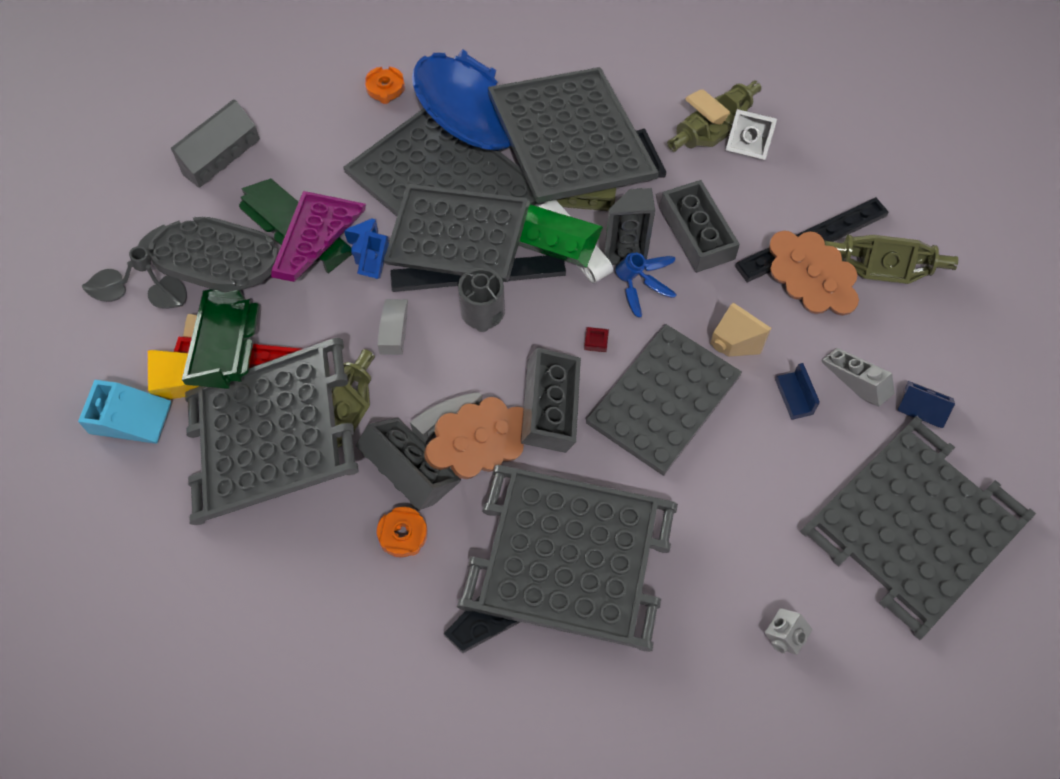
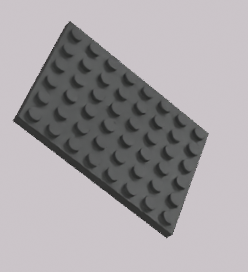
(571, 134)
(431, 156)

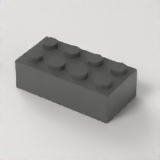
(699, 226)
(551, 400)

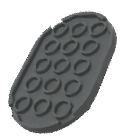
(213, 253)

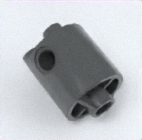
(481, 298)

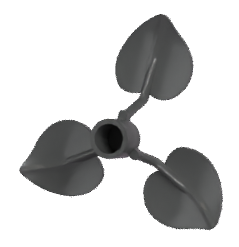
(109, 287)

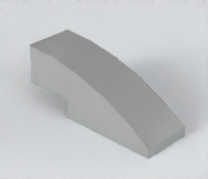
(393, 327)
(424, 424)

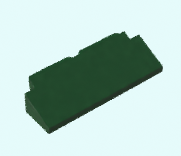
(273, 211)
(220, 340)

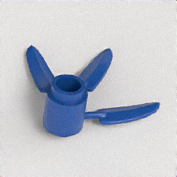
(633, 266)

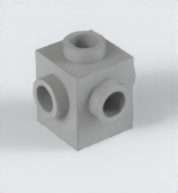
(788, 631)

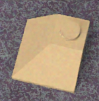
(739, 333)

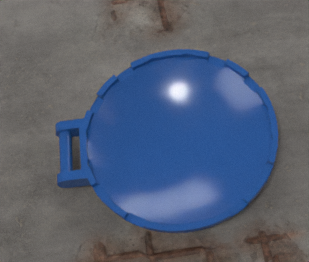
(458, 98)

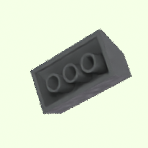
(215, 143)
(630, 225)
(402, 460)

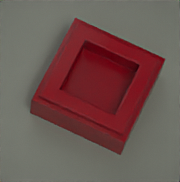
(596, 339)

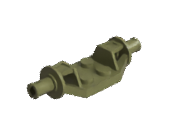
(710, 134)
(892, 257)
(347, 402)

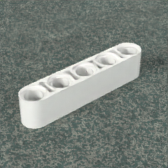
(599, 264)

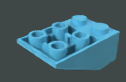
(123, 412)

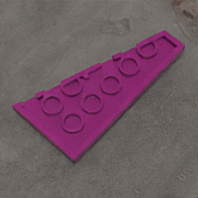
(312, 230)

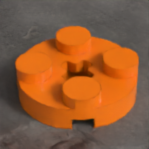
(386, 92)
(410, 543)

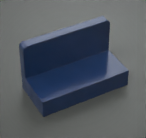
(798, 393)
(926, 404)

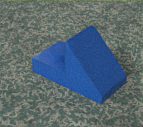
(356, 234)
(373, 254)

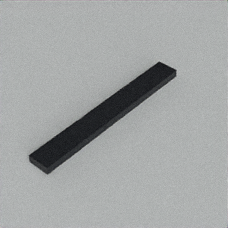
(830, 230)
(522, 269)

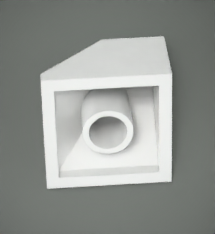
(751, 134)

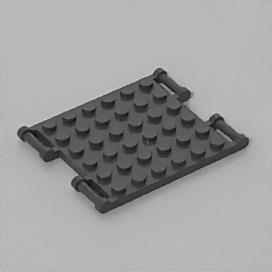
(269, 432)
(918, 526)
(570, 557)

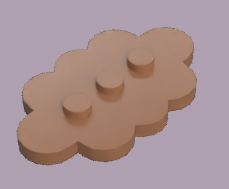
(813, 273)
(476, 438)

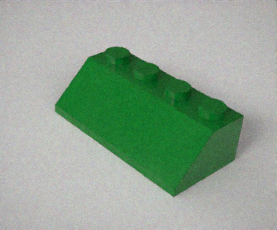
(559, 235)

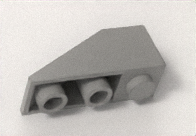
(861, 376)

